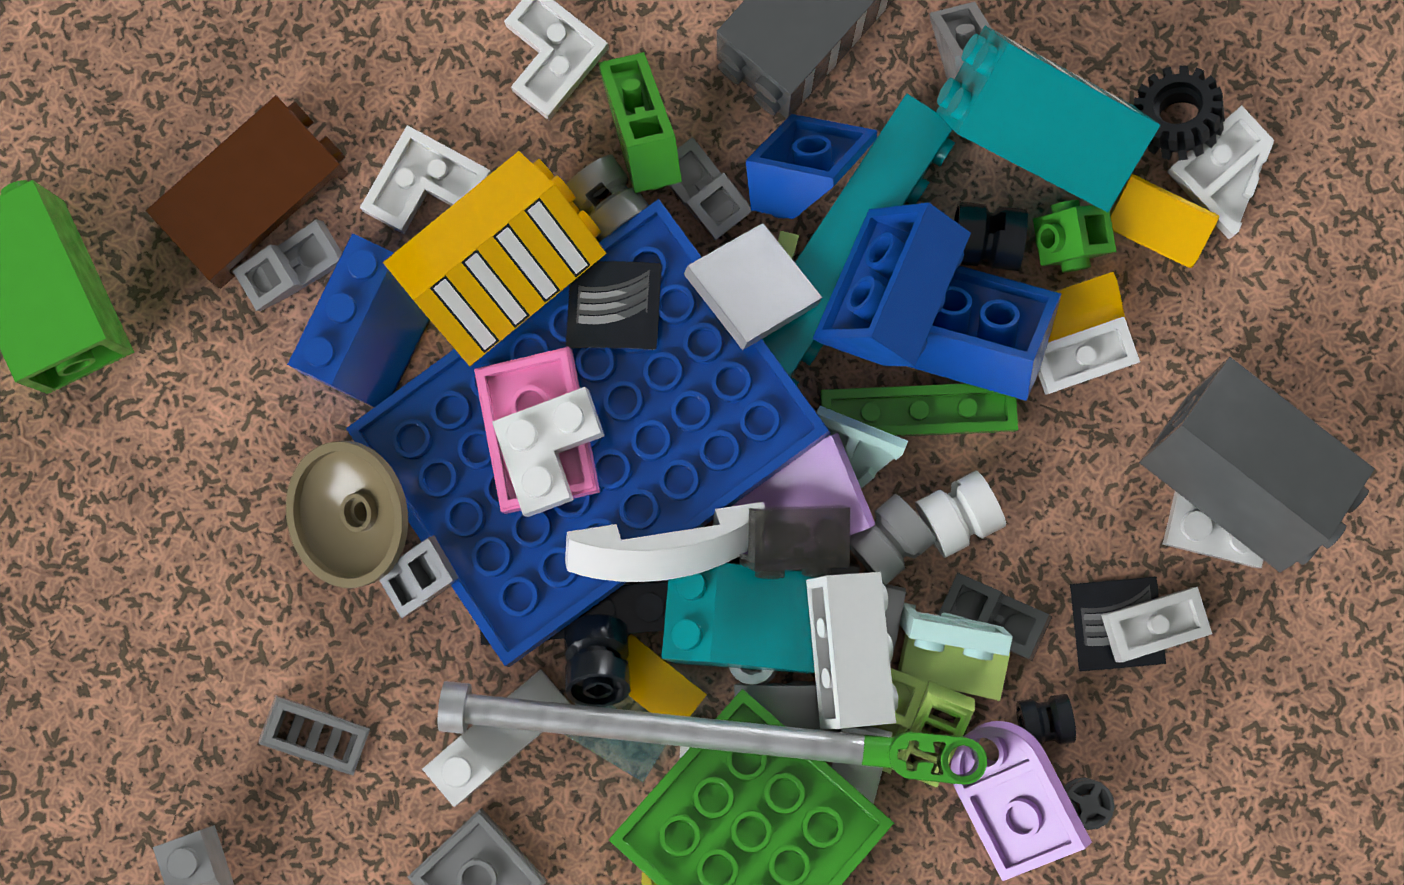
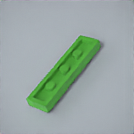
(926, 409)

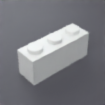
(851, 650)

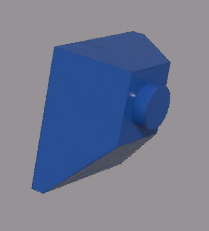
(802, 163)

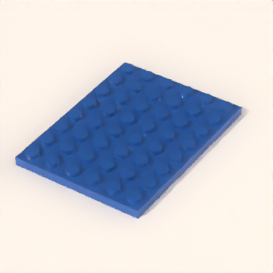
(680, 438)

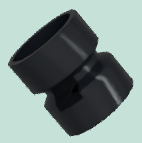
(994, 236)
(597, 661)

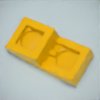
(658, 684)

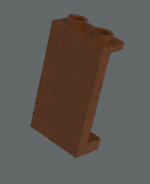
(246, 188)

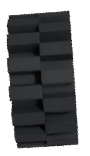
(1183, 89)

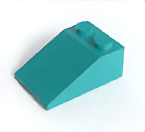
(739, 621)

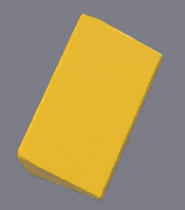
(1162, 221)
(1087, 306)

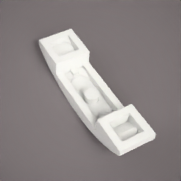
(659, 557)

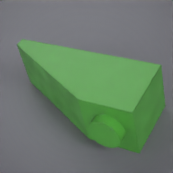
(641, 123)

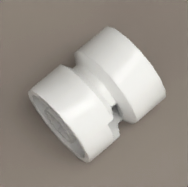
(961, 513)

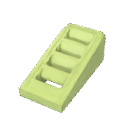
(949, 702)

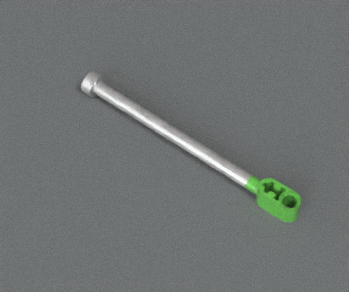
(461, 707)

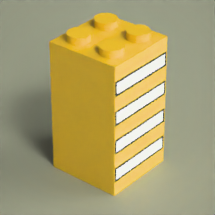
(497, 255)

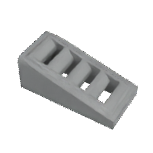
(273, 723)

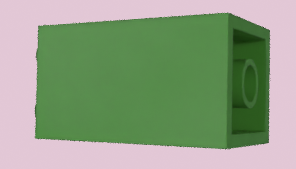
(51, 299)

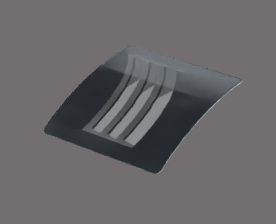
(615, 306)
(1098, 598)

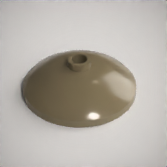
(330, 516)

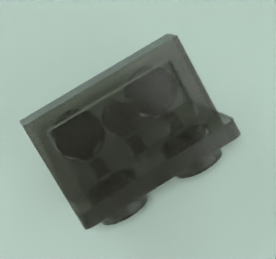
(797, 539)

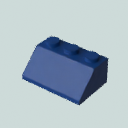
(893, 284)
(361, 327)
(990, 333)

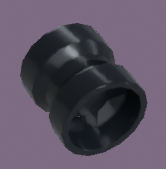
(1048, 719)

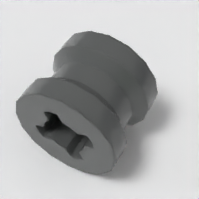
(1096, 806)

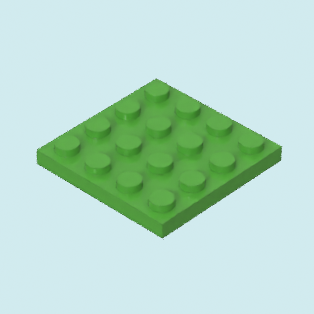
(750, 818)

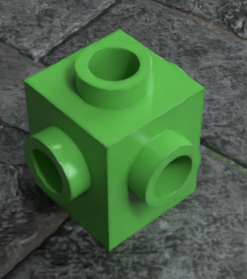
(1064, 237)

